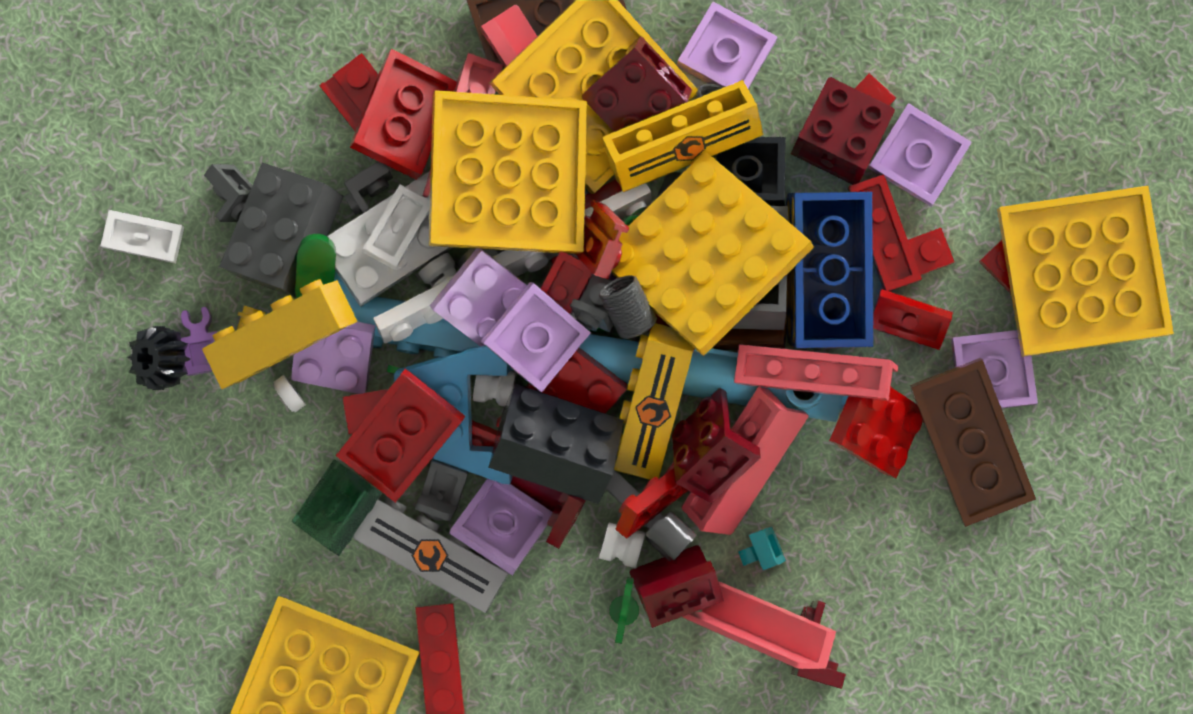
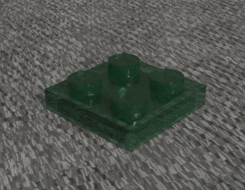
(336, 507)

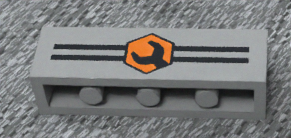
(431, 555)

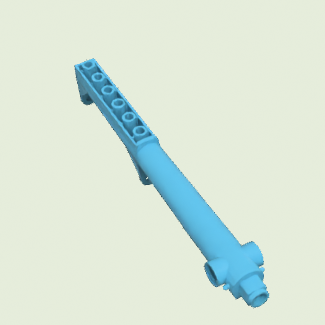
(703, 378)

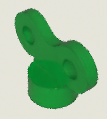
(624, 610)

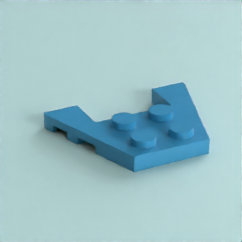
(452, 382)

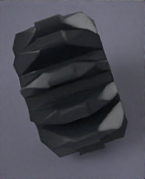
(158, 358)

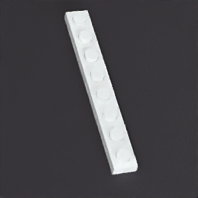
(403, 319)

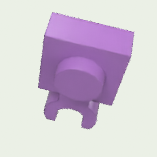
(196, 341)

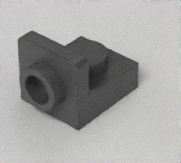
(369, 181)
(230, 186)
(590, 309)

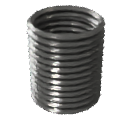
(627, 307)

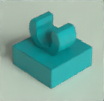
(764, 548)

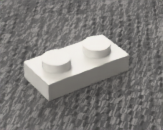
(397, 227)
(142, 236)

